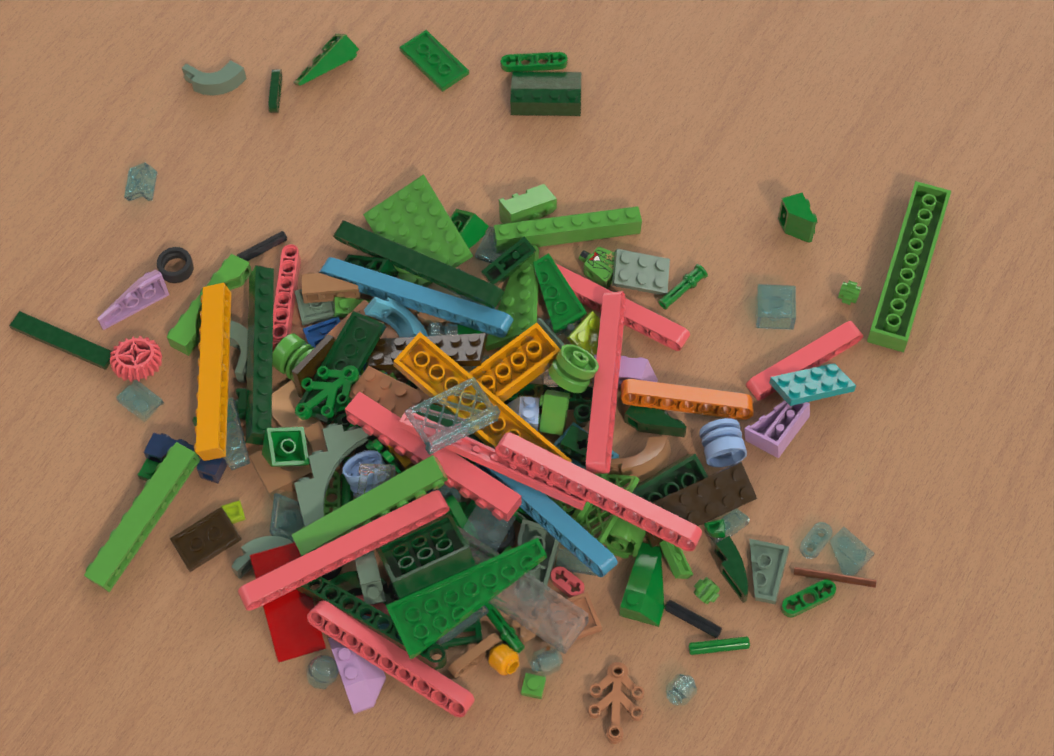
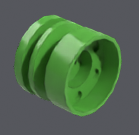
(289, 354)

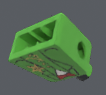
(599, 266)

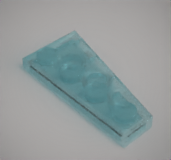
(236, 448)

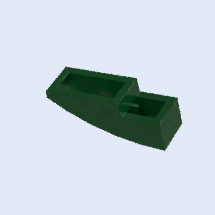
(732, 567)

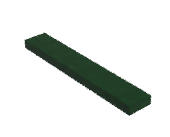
(61, 340)

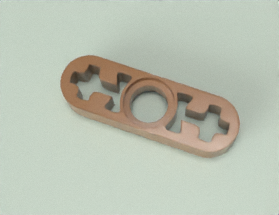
(474, 655)

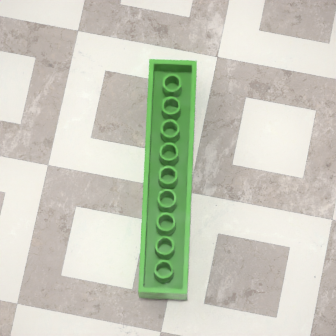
(909, 267)

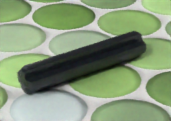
(263, 246)
(693, 618)

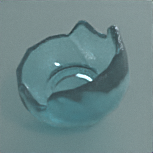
(322, 671)

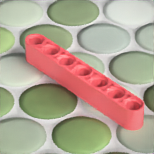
(285, 295)
(806, 358)

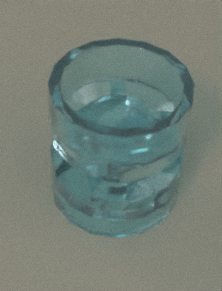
(437, 328)

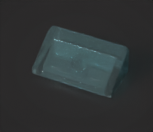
(734, 522)

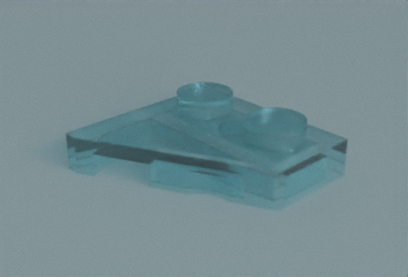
(850, 552)

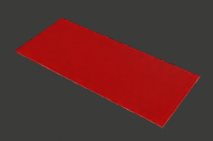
(287, 614)

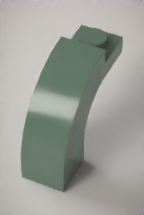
(215, 83)
(239, 340)
(243, 563)
(370, 578)

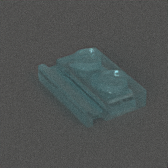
(139, 400)

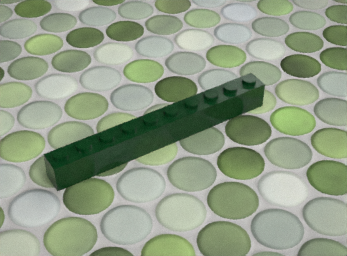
(259, 354)

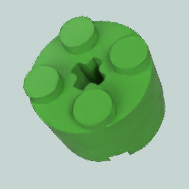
(624, 539)

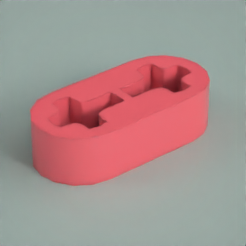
(569, 578)

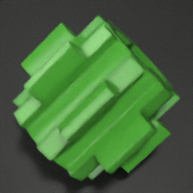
(849, 292)
(706, 590)

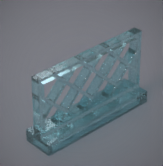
(464, 426)

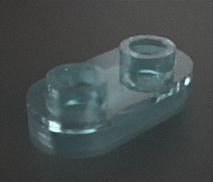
(815, 541)

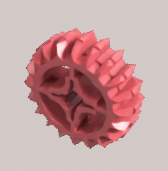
(136, 359)

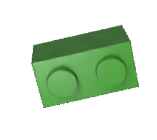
(553, 412)

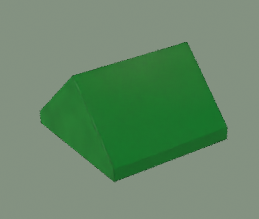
(285, 447)

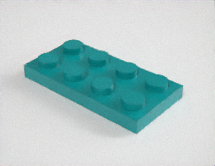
(812, 384)

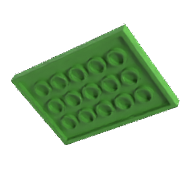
(421, 223)

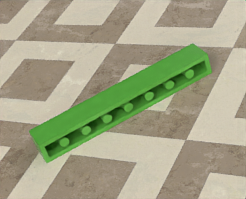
(570, 228)
(372, 505)
(142, 517)

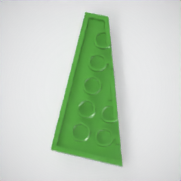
(519, 302)

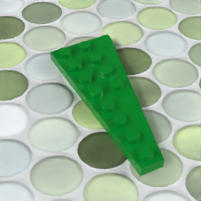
(442, 606)

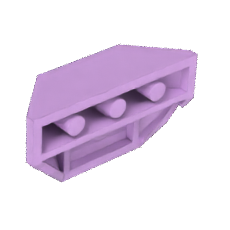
(360, 677)

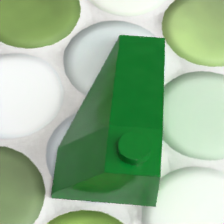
(335, 53)
(469, 226)

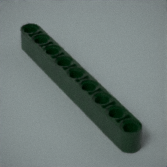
(377, 617)

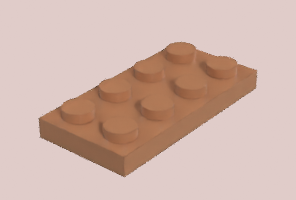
(387, 391)

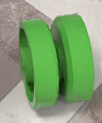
(573, 368)

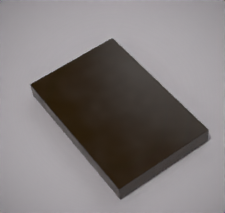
(309, 365)
(205, 539)

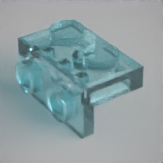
(140, 182)

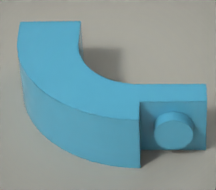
(396, 316)

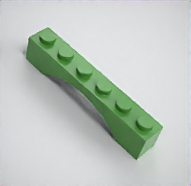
(185, 334)

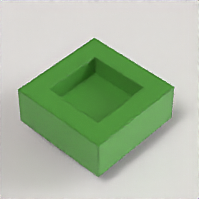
(533, 686)

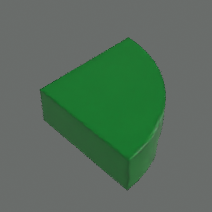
(716, 528)

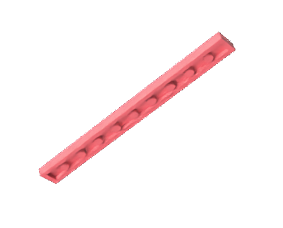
(487, 457)

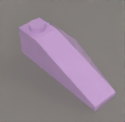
(138, 296)

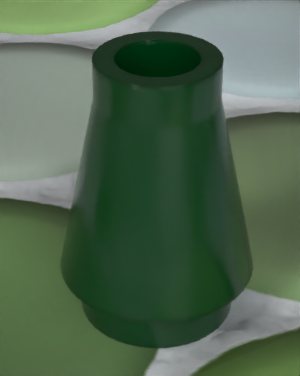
(582, 415)

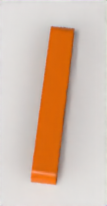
(686, 399)

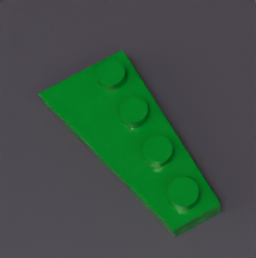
(559, 297)

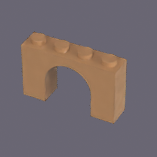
(282, 481)

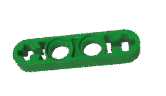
(534, 65)

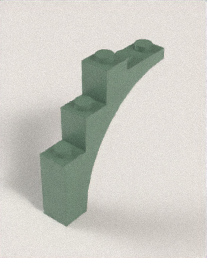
(323, 465)

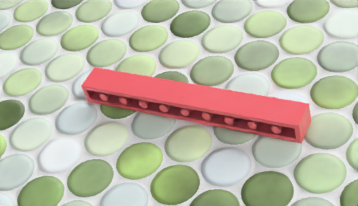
(462, 475)

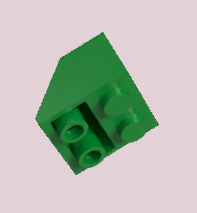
(797, 217)

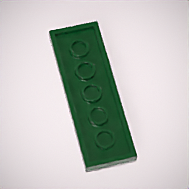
(349, 349)

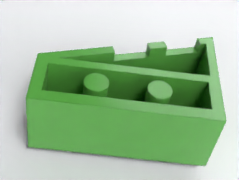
(528, 206)

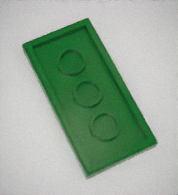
(434, 60)

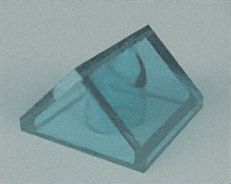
(285, 517)

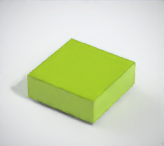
(234, 511)

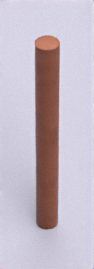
(835, 577)

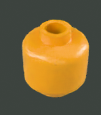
(503, 659)

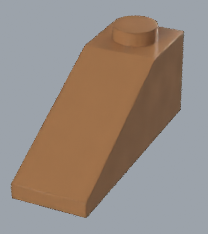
(323, 288)

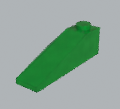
(644, 591)

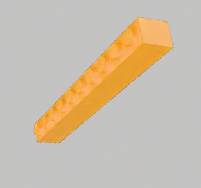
(213, 372)

